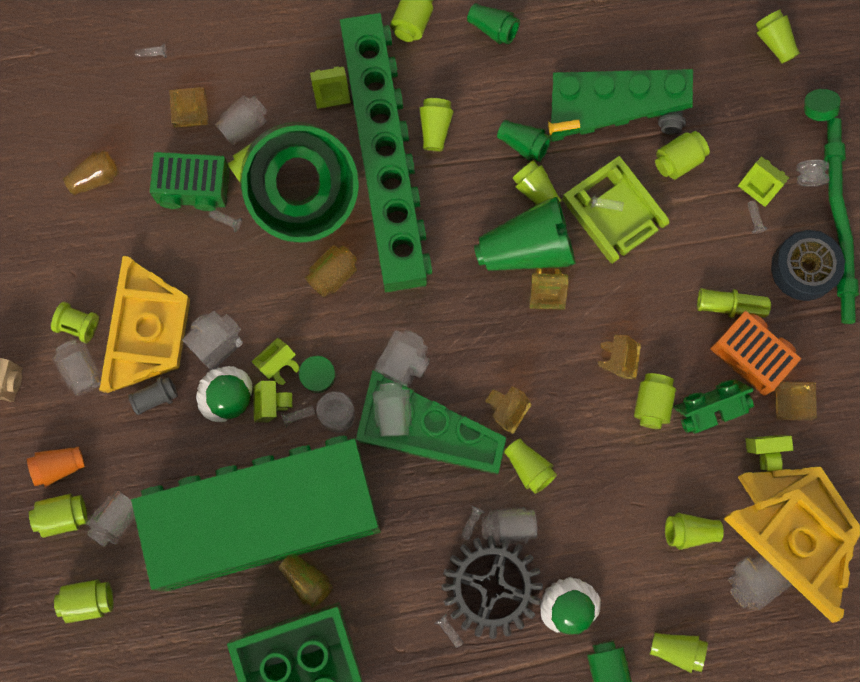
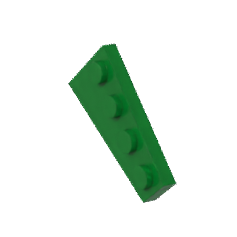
(617, 97)
(435, 433)

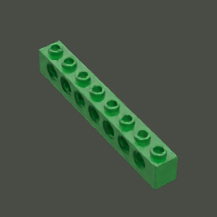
(359, 36)

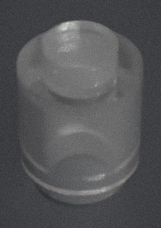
(241, 119)
(77, 367)
(392, 410)
(336, 412)
(111, 519)
(510, 523)

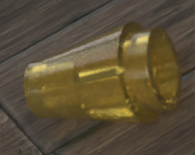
(91, 173)
(306, 580)

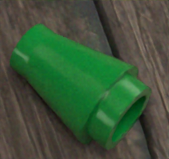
(494, 22)
(526, 140)

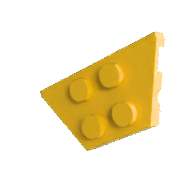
(144, 328)
(812, 483)
(801, 546)

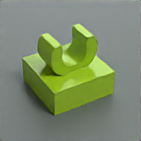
(330, 87)
(763, 181)
(274, 358)
(267, 401)
(769, 449)

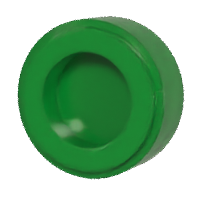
(822, 104)
(317, 374)

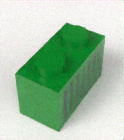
(189, 180)

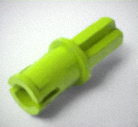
(732, 303)

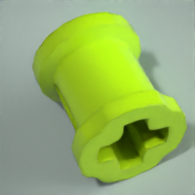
(74, 322)

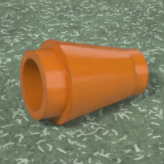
(54, 465)

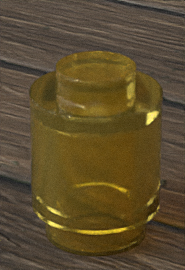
(331, 270)

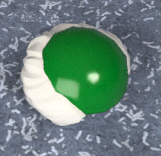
(224, 393)
(569, 606)

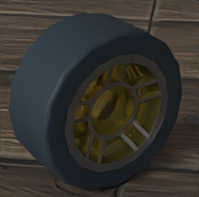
(813, 248)

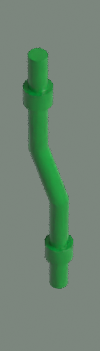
(835, 154)

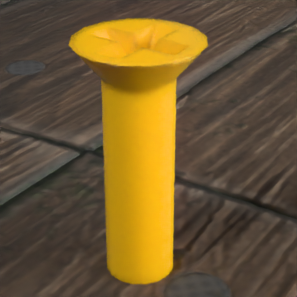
(561, 126)

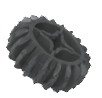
(523, 596)

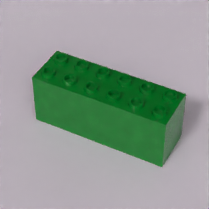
(254, 514)

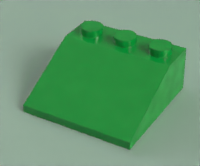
(298, 650)

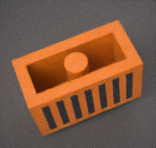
(756, 353)

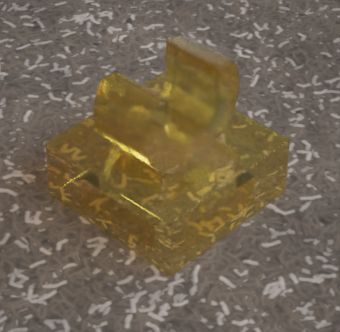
(188, 107)
(548, 290)
(623, 357)
(796, 401)
(509, 408)

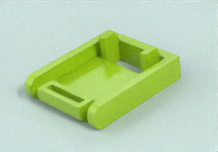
(613, 227)

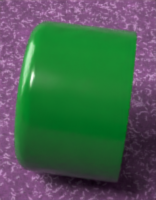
(315, 215)

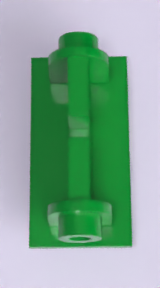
(729, 399)

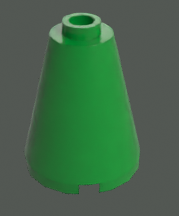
(528, 241)

